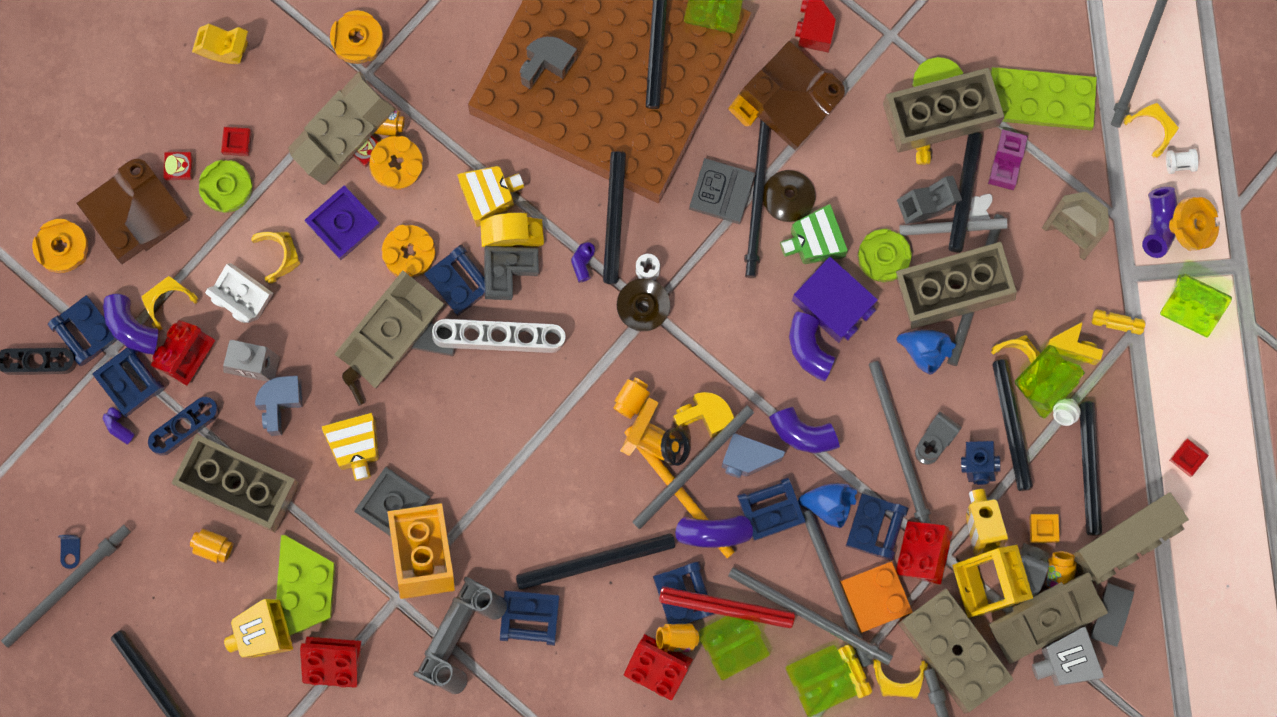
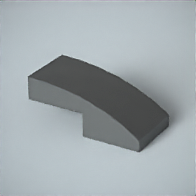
(1111, 625)

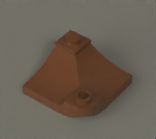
(792, 94)
(132, 211)

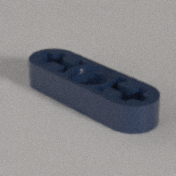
(170, 443)

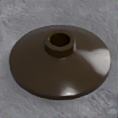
(788, 208)
(640, 292)

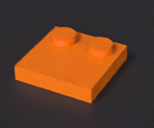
(876, 597)

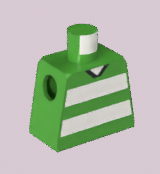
(816, 238)

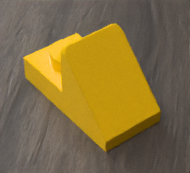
(1068, 346)

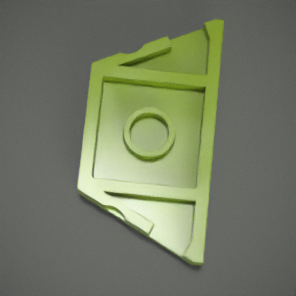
(304, 586)

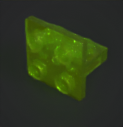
(714, 14)
(1195, 305)
(1048, 380)
(733, 645)
(821, 680)

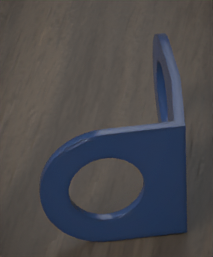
(69, 545)

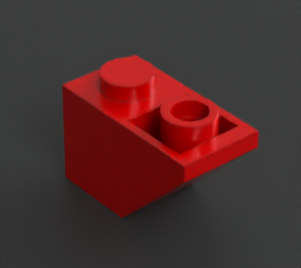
(817, 26)

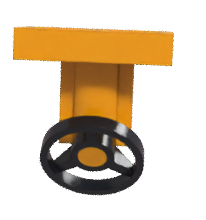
(654, 439)

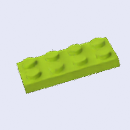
(1045, 98)

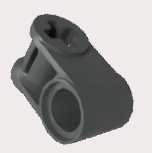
(938, 436)

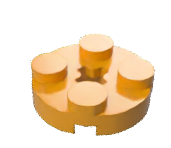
(365, 49)
(401, 148)
(1183, 223)
(403, 237)
(48, 238)

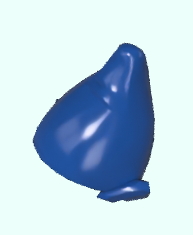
(927, 348)
(830, 502)

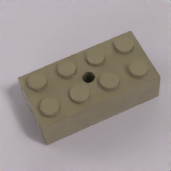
(968, 105)
(980, 274)
(212, 470)
(1134, 535)
(967, 677)

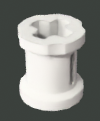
(1181, 161)
(642, 262)

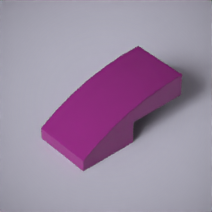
(1007, 159)

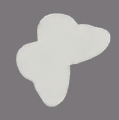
(979, 206)

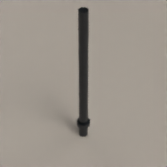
(752, 257)

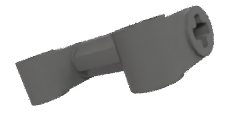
(435, 667)

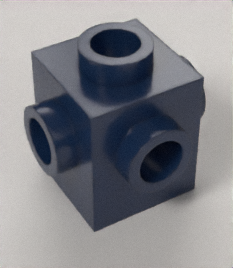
(980, 462)

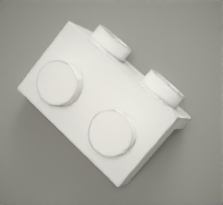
(239, 294)

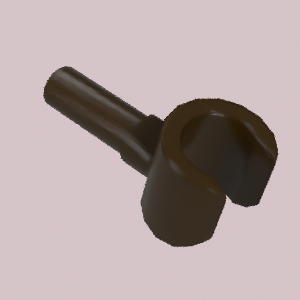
(349, 378)

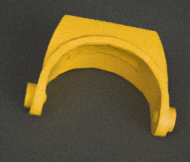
(1159, 114)
(290, 259)
(165, 285)
(1021, 343)
(891, 688)

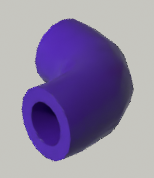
(1160, 238)
(124, 326)
(805, 348)
(802, 436)
(714, 532)

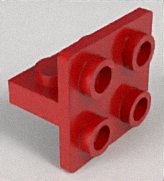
(182, 351)
(924, 551)
(330, 661)
(657, 669)

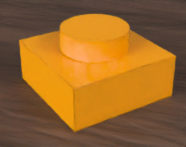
(743, 111)
(1044, 528)

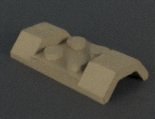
(340, 129)
(1081, 220)
(389, 329)
(1047, 617)

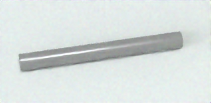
(945, 227)

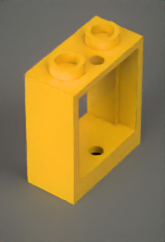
(1010, 574)

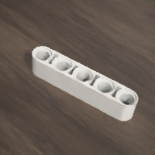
(486, 342)

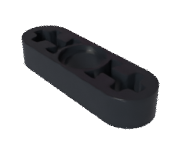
(56, 354)

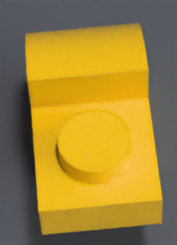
(221, 44)
(512, 230)
(709, 408)

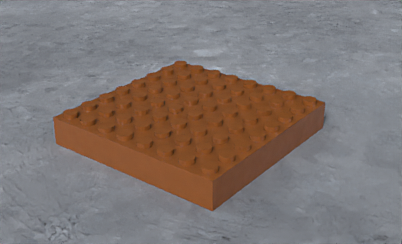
(604, 93)

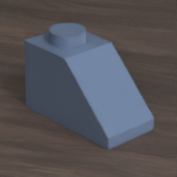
(749, 456)

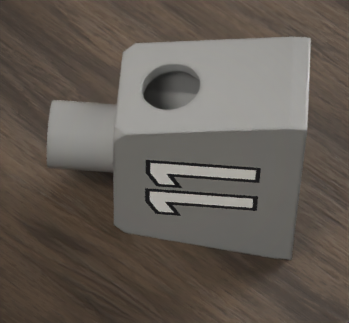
(249, 361)
(1069, 660)

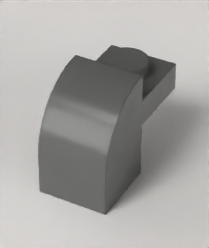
(550, 54)
(929, 201)
(1035, 566)

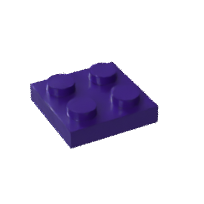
(342, 222)

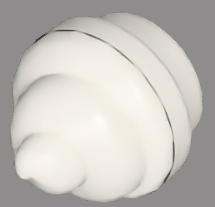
(1066, 412)

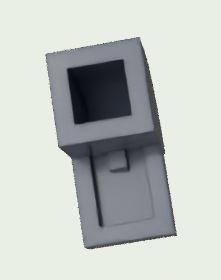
(278, 395)

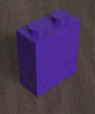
(835, 300)

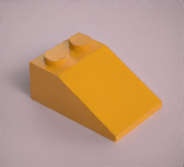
(421, 551)

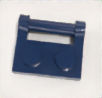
(452, 286)
(90, 324)
(121, 387)
(774, 517)
(868, 523)
(674, 580)
(531, 608)

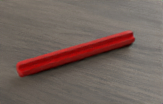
(726, 607)

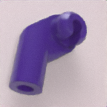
(581, 259)
(115, 428)

